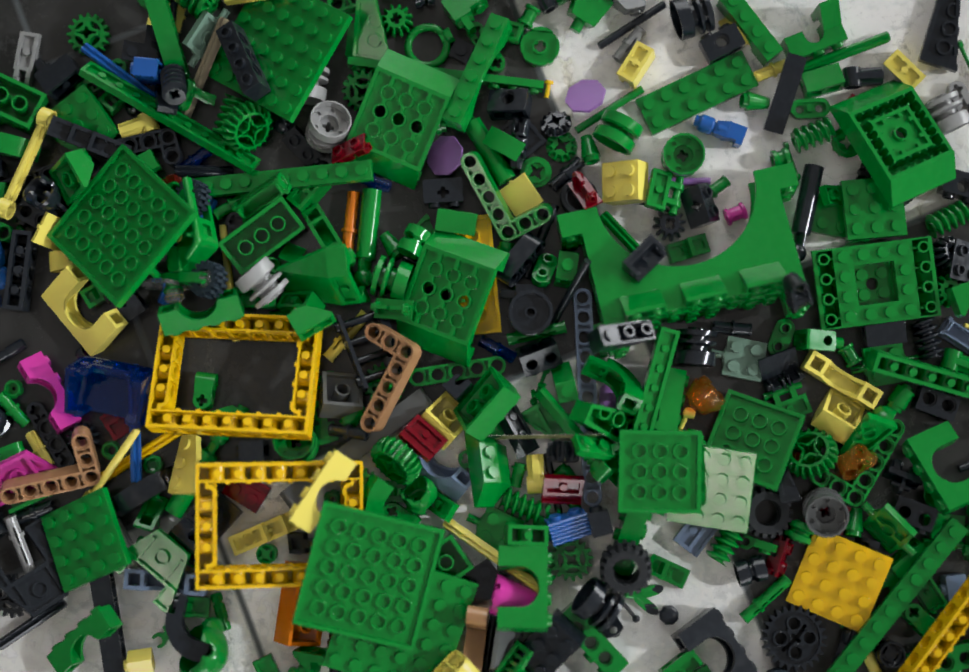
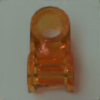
(853, 461)

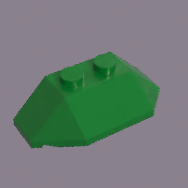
(487, 470)

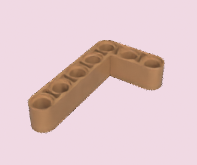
(391, 374)
(58, 475)
(476, 633)

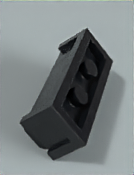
(516, 425)

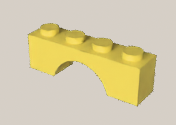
(844, 383)
(335, 468)

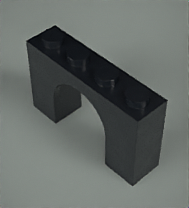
(711, 625)

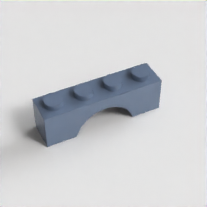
(450, 481)
(140, 579)

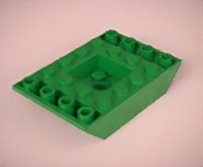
(896, 164)
(903, 279)

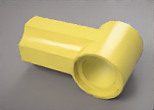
(138, 125)
(535, 473)

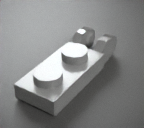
(26, 55)

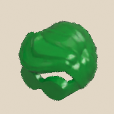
(420, 495)

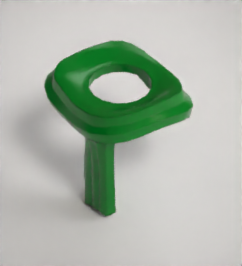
(193, 91)

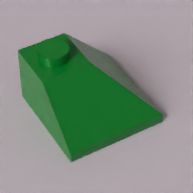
(72, 174)

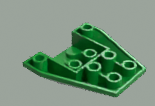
(326, 274)

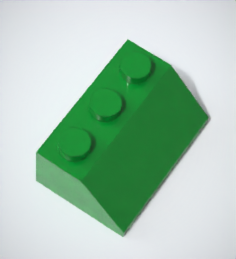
(486, 404)

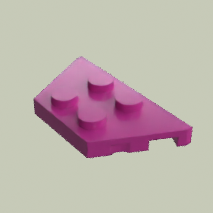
(21, 465)

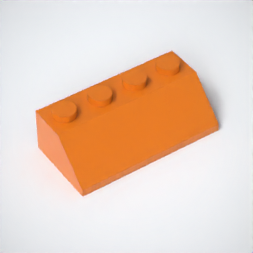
(289, 633)

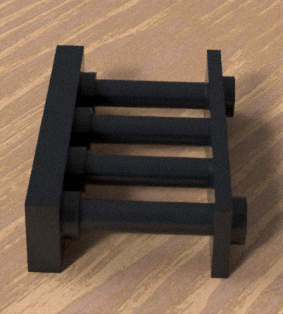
(341, 326)

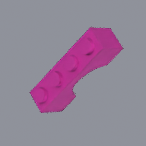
(37, 370)

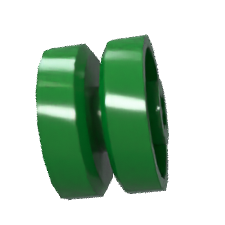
(617, 131)

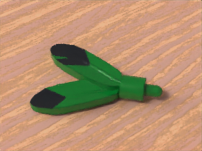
(643, 602)

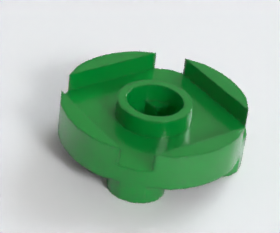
(548, 40)

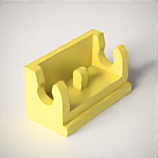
(636, 64)
(904, 69)

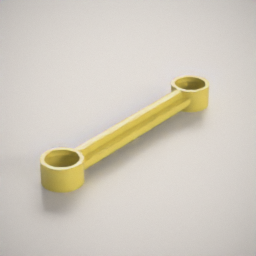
(8, 202)

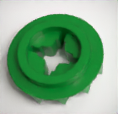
(840, 148)
(560, 155)
(537, 163)

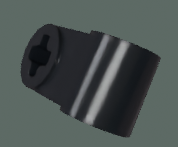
(796, 292)

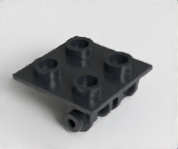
(960, 261)
(780, 369)

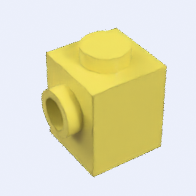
(139, 660)

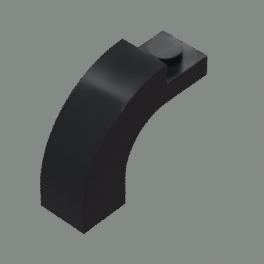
(141, 492)
(179, 636)

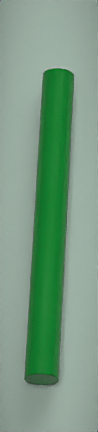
(614, 106)

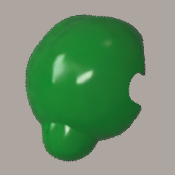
(211, 633)

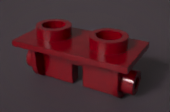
(345, 151)
(584, 191)
(777, 564)

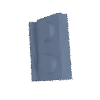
(694, 538)

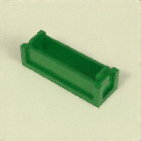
(262, 196)

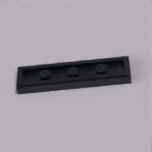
(785, 93)

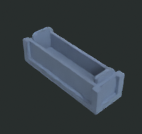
(954, 334)

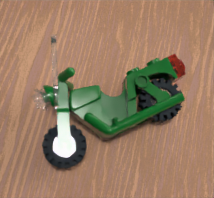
(189, 259)

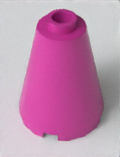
(510, 594)

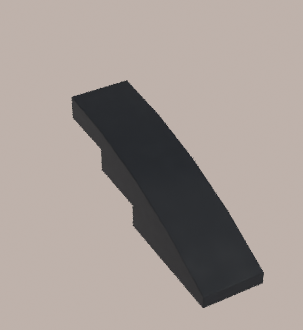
(83, 137)

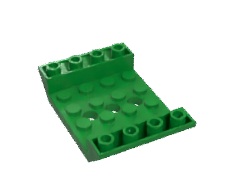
(417, 94)
(464, 269)

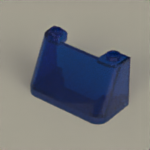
(108, 389)

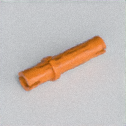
(349, 229)

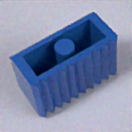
(146, 70)
(568, 526)

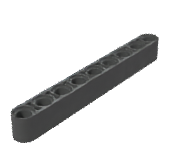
(356, 449)

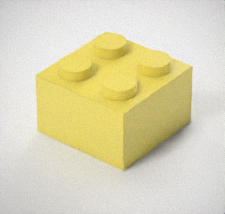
(624, 182)

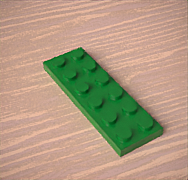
(696, 93)

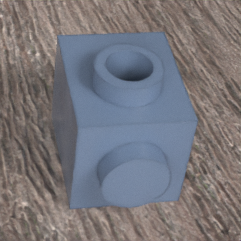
(951, 583)

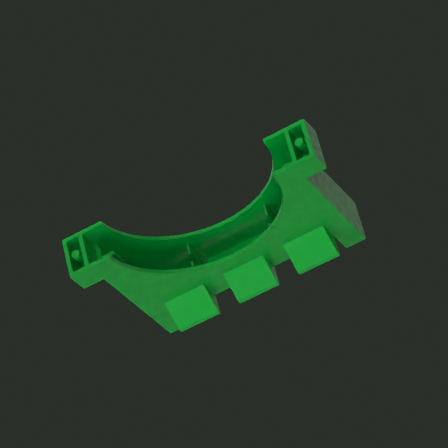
(737, 278)

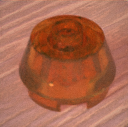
(704, 396)

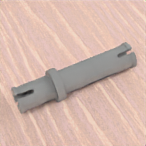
(11, 521)

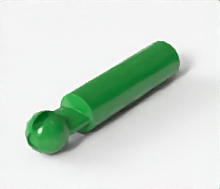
(494, 161)
(367, 234)
(179, 503)

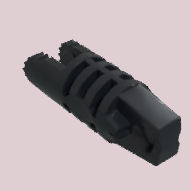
(523, 137)

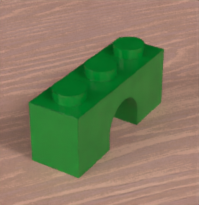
(828, 39)

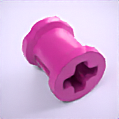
(735, 213)

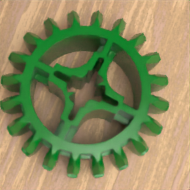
(241, 124)
(396, 460)
(811, 460)

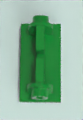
(392, 309)

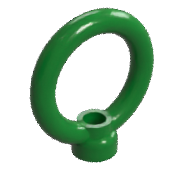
(444, 34)

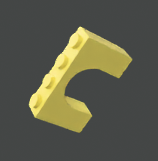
(62, 299)

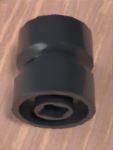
(750, 570)
(889, 653)

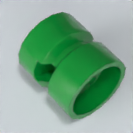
(413, 241)

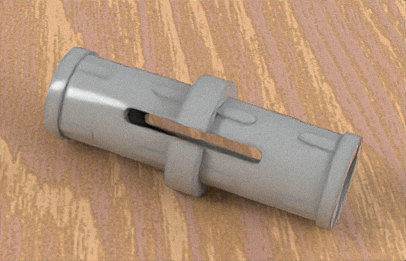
(628, 43)

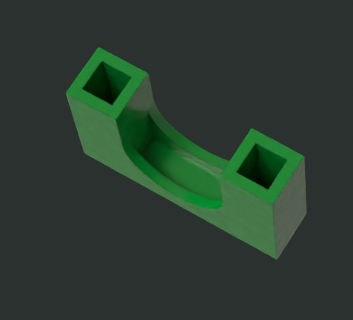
(919, 450)
(535, 615)

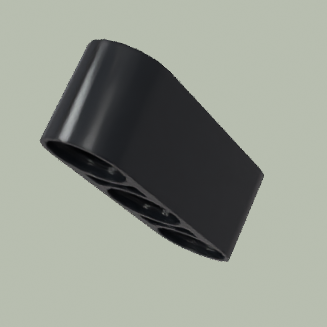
(521, 259)

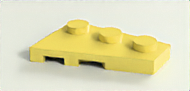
(184, 470)

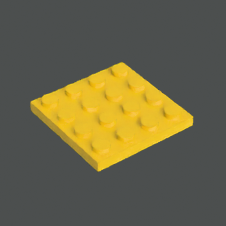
(839, 580)

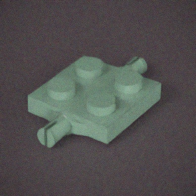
(200, 34)
(741, 358)

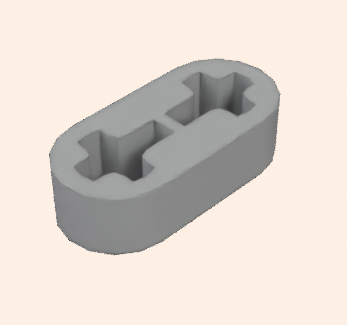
(963, 94)

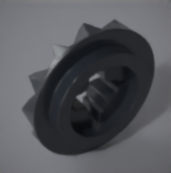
(552, 129)

